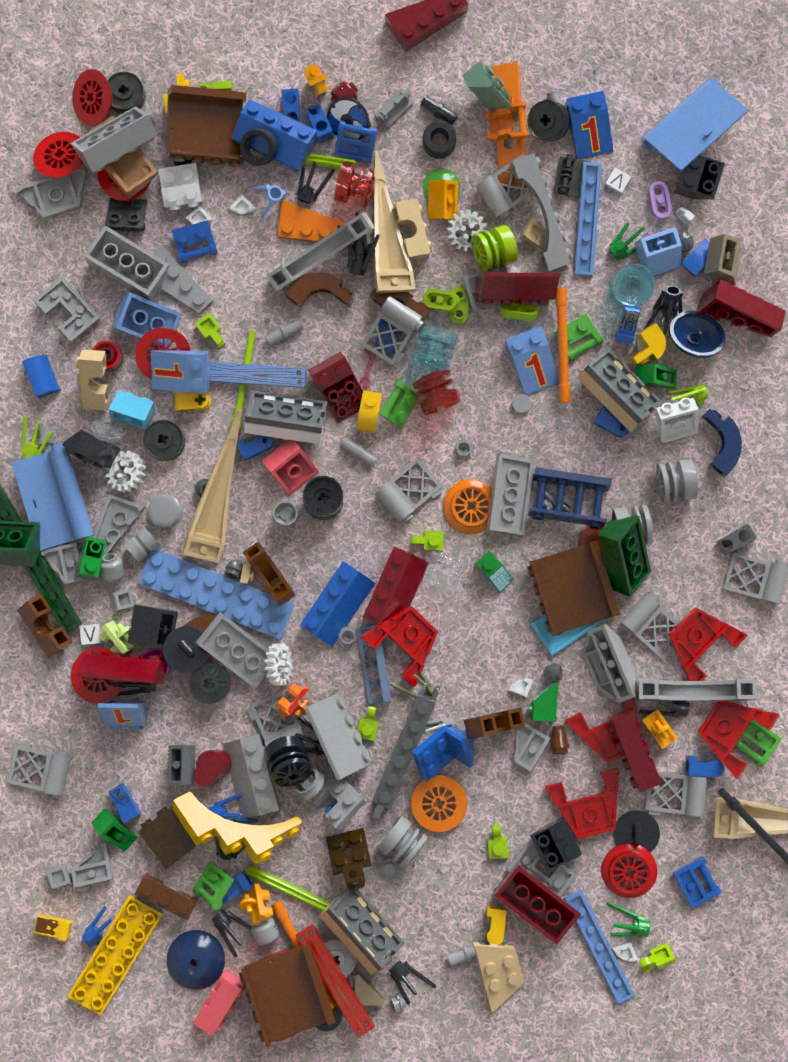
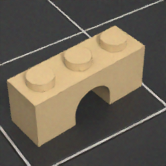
(410, 214)
(92, 365)

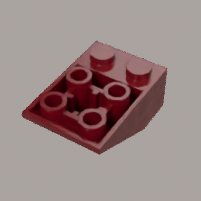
(338, 386)

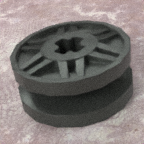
(135, 92)
(558, 117)
(174, 444)
(198, 683)

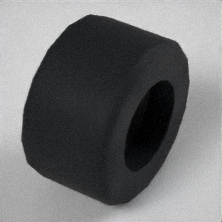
(439, 151)

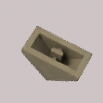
(366, 992)

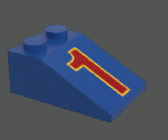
(589, 124)

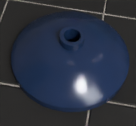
(697, 334)
(201, 947)

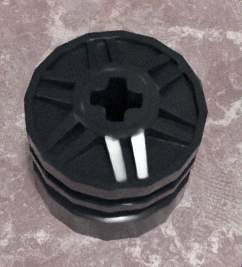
(330, 489)
(288, 761)

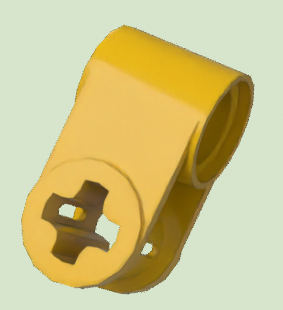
(189, 402)

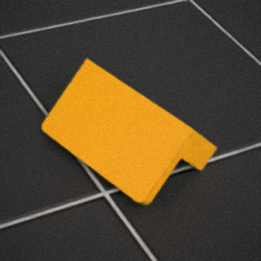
(442, 199)

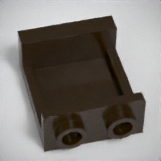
(166, 837)

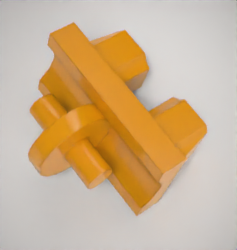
(315, 79)
(659, 729)
(254, 905)

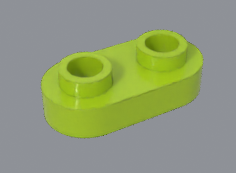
(442, 301)
(463, 307)
(515, 311)

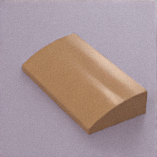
(131, 171)

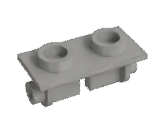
(394, 107)

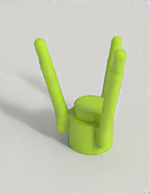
(699, 394)
(31, 448)

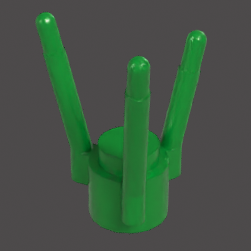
(620, 248)
(639, 928)

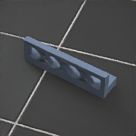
(381, 668)

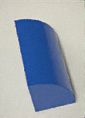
(41, 375)

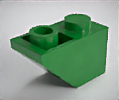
(90, 558)

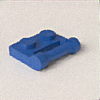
(353, 147)
(192, 235)
(691, 885)

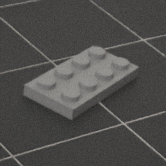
(510, 494)
(235, 649)

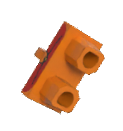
(287, 707)

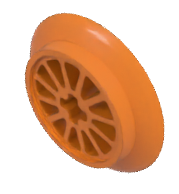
(450, 511)
(452, 820)

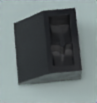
(700, 179)
(91, 450)
(151, 625)
(555, 844)

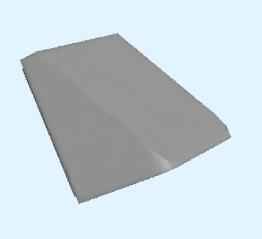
(121, 600)

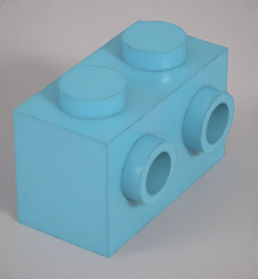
(132, 409)

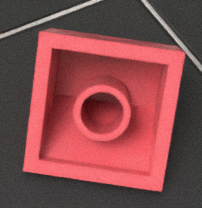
(290, 466)

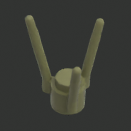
(429, 691)

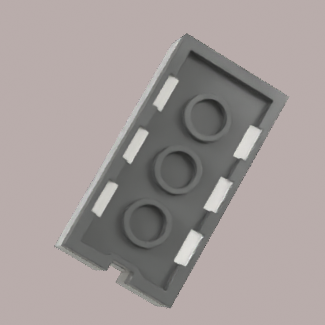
(285, 417)

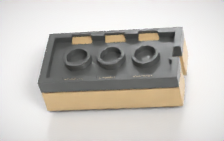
(619, 389)
(362, 930)

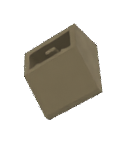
(723, 258)

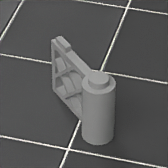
(495, 194)
(400, 317)
(400, 504)
(772, 582)
(642, 615)
(287, 730)
(54, 769)
(692, 796)

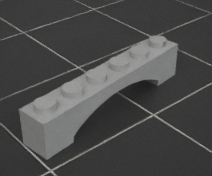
(527, 171)
(320, 251)
(696, 690)

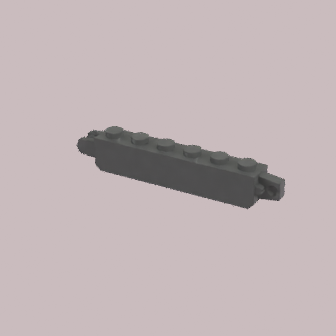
(403, 750)

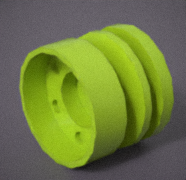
(494, 248)

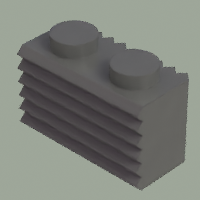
(181, 764)

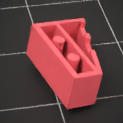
(219, 1003)

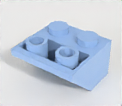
(660, 251)

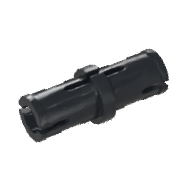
(428, 103)

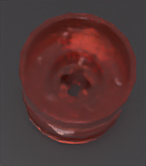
(354, 184)
(436, 392)

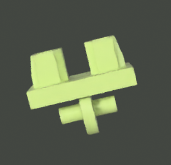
(118, 635)

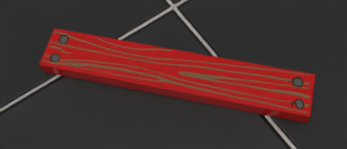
(337, 982)

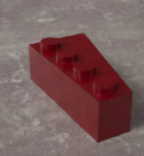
(422, 20)
(741, 309)
(634, 750)

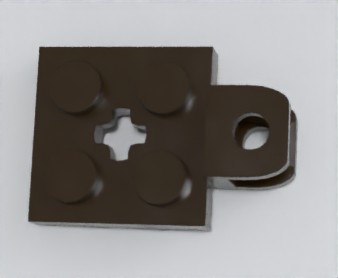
(352, 864)

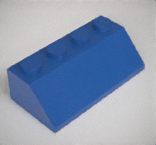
(293, 137)
(337, 603)

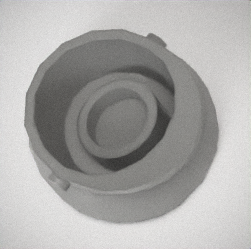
(165, 511)
(311, 786)

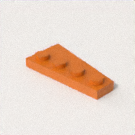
(304, 224)

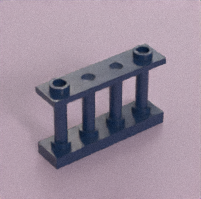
(580, 482)

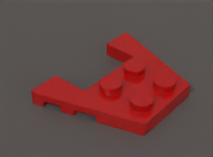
(409, 632)
(695, 635)
(727, 725)
(599, 737)
(590, 813)

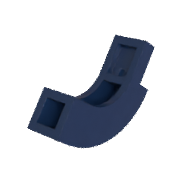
(731, 442)

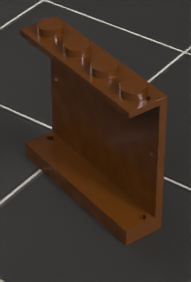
(203, 125)
(573, 588)
(286, 993)

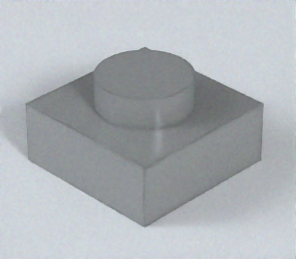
(58, 876)

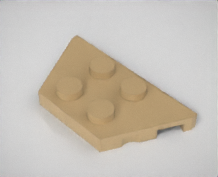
(499, 972)

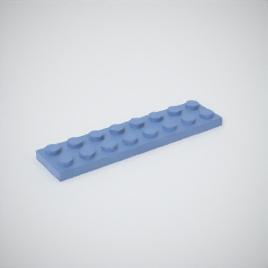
(215, 593)

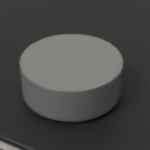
(521, 403)

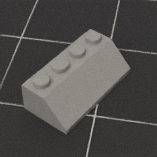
(115, 139)
(127, 263)
(338, 736)
(252, 776)

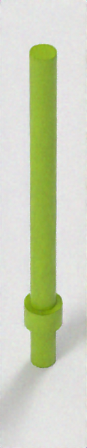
(242, 387)

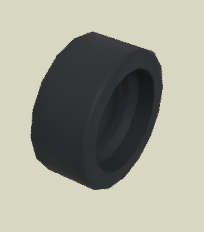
(245, 151)

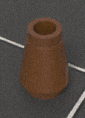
(559, 741)

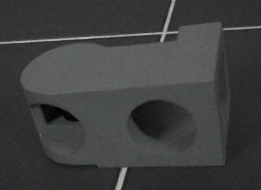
(736, 539)

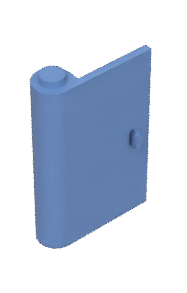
(695, 124)
(53, 496)

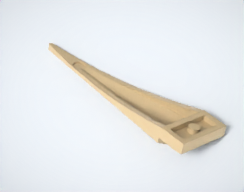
(391, 262)
(208, 526)
(731, 826)

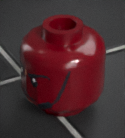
(344, 89)

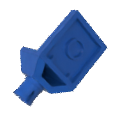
(442, 749)

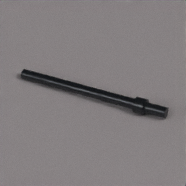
(735, 805)

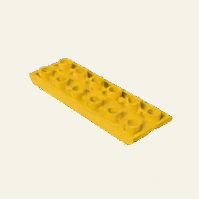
(114, 955)

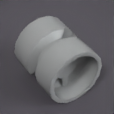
(286, 514)
(142, 544)

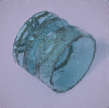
(639, 278)
(435, 342)

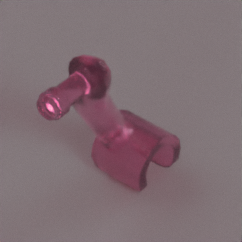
(368, 369)

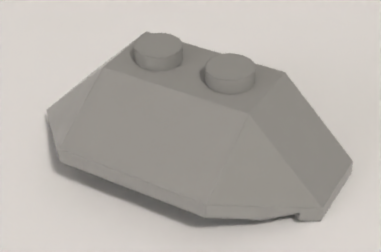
(609, 664)

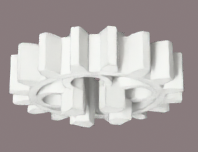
(471, 220)
(124, 482)
(279, 664)

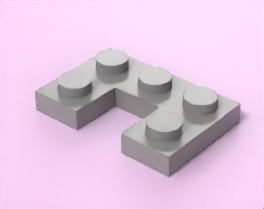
(82, 314)
(348, 799)
(528, 857)

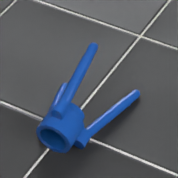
(222, 811)
(94, 934)

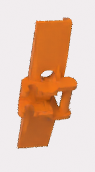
(503, 121)

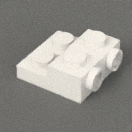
(180, 186)
(677, 420)

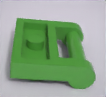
(577, 330)
(399, 404)
(763, 739)
(217, 880)

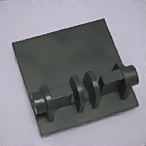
(568, 176)
(126, 215)

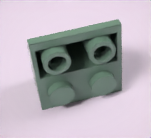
(487, 86)

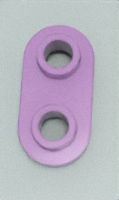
(662, 200)

